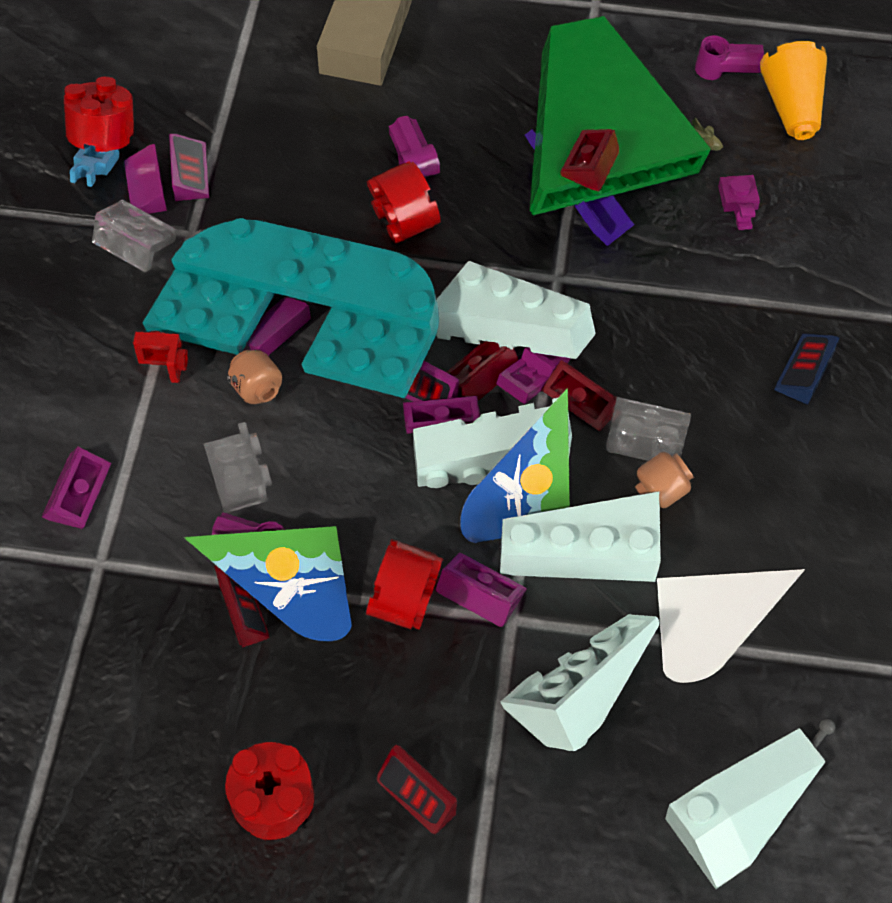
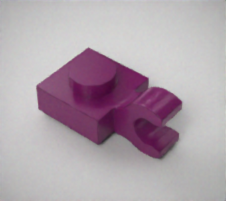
(740, 196)

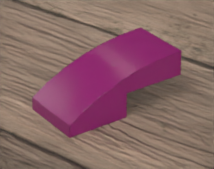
(528, 374)

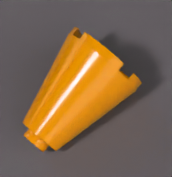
(797, 86)

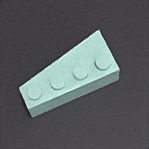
(512, 313)
(468, 452)
(586, 541)

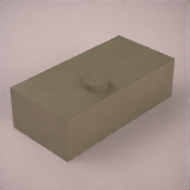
(361, 38)

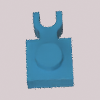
(91, 163)

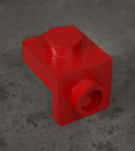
(161, 349)

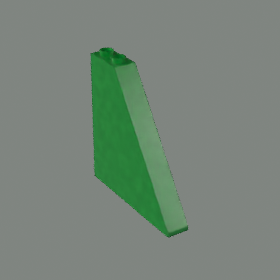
(597, 84)

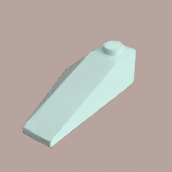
(579, 693)
(740, 808)

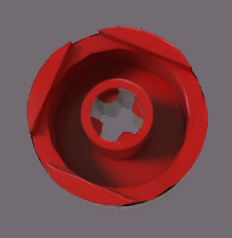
(99, 114)
(404, 201)
(404, 585)
(265, 767)

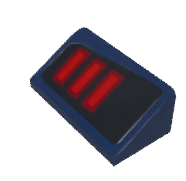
(806, 366)

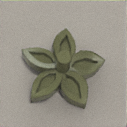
(707, 135)

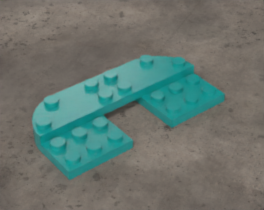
(379, 299)

